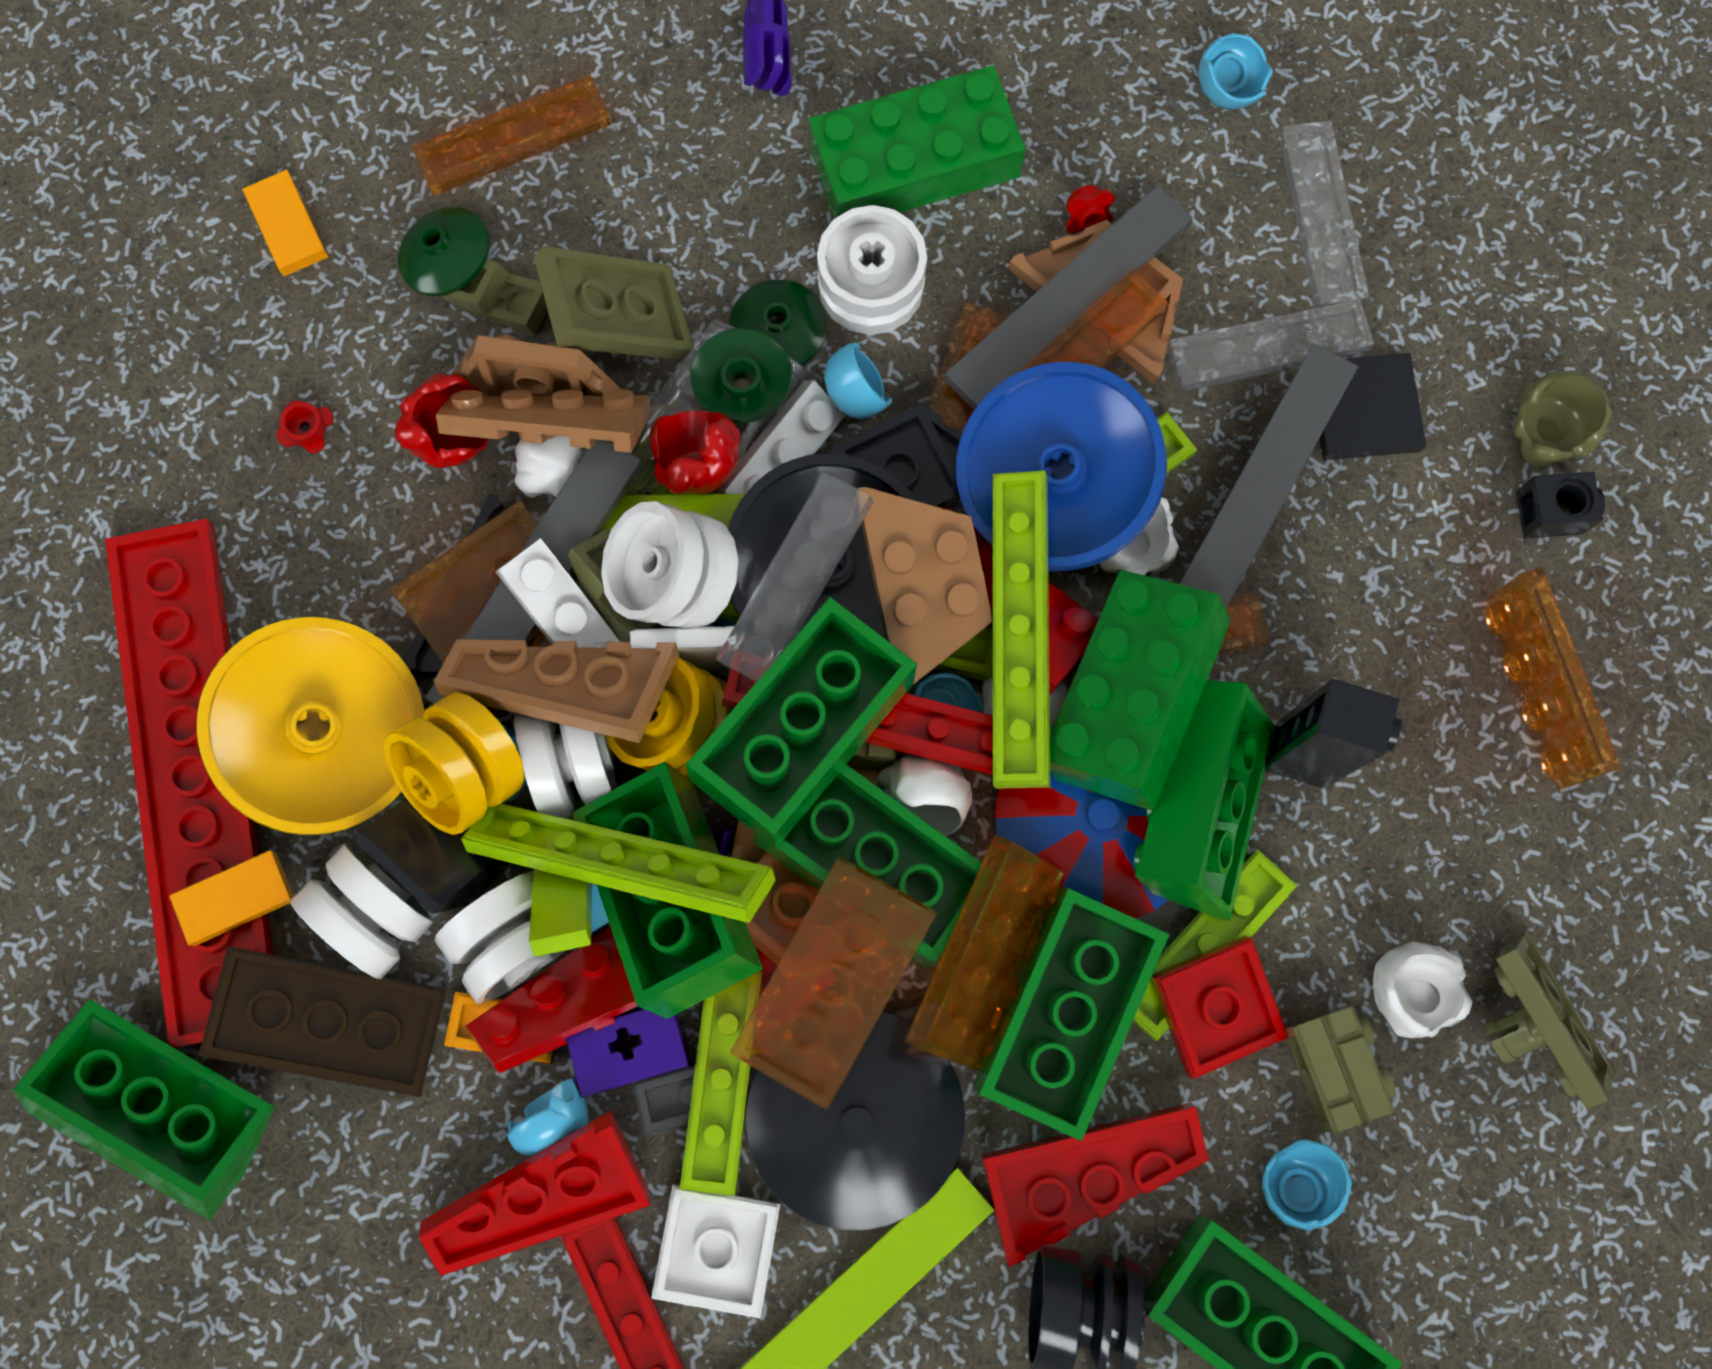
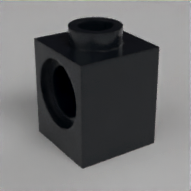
(1543, 516)

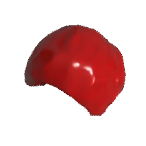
(418, 425)
(694, 451)

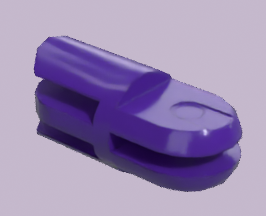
(767, 46)

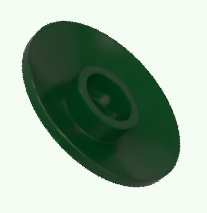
(443, 251)
(805, 321)
(735, 356)

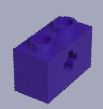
(603, 1069)

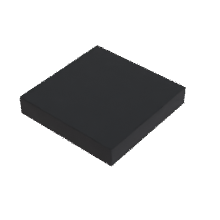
(1376, 411)

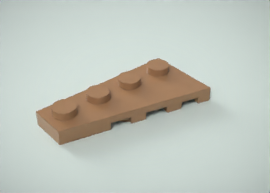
(609, 417)
(566, 684)

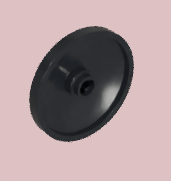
(772, 508)
(876, 1146)

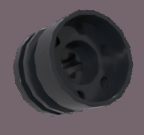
(1086, 1313)

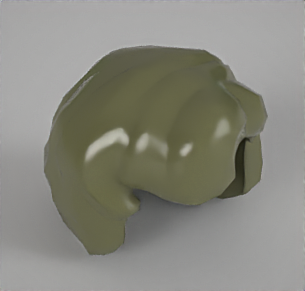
(1561, 418)

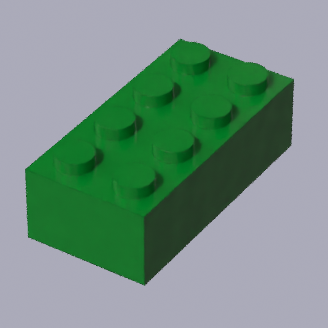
(918, 144)
(1137, 688)
(802, 722)
(887, 841)
(668, 950)
(1070, 1013)
(1248, 1312)

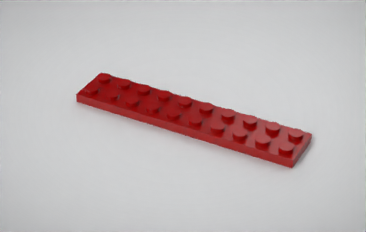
(168, 644)

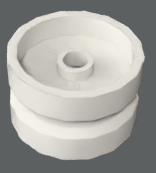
(871, 269)
(669, 566)
(557, 759)
(356, 919)
(496, 940)

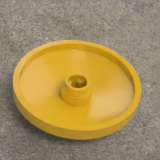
(302, 722)

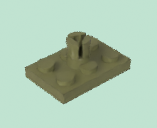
(612, 304)
(1547, 1020)

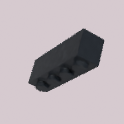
(1334, 734)

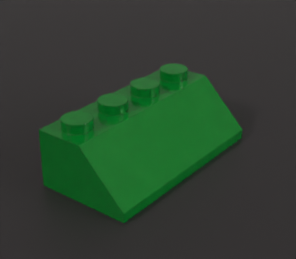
(1208, 803)
(146, 1108)

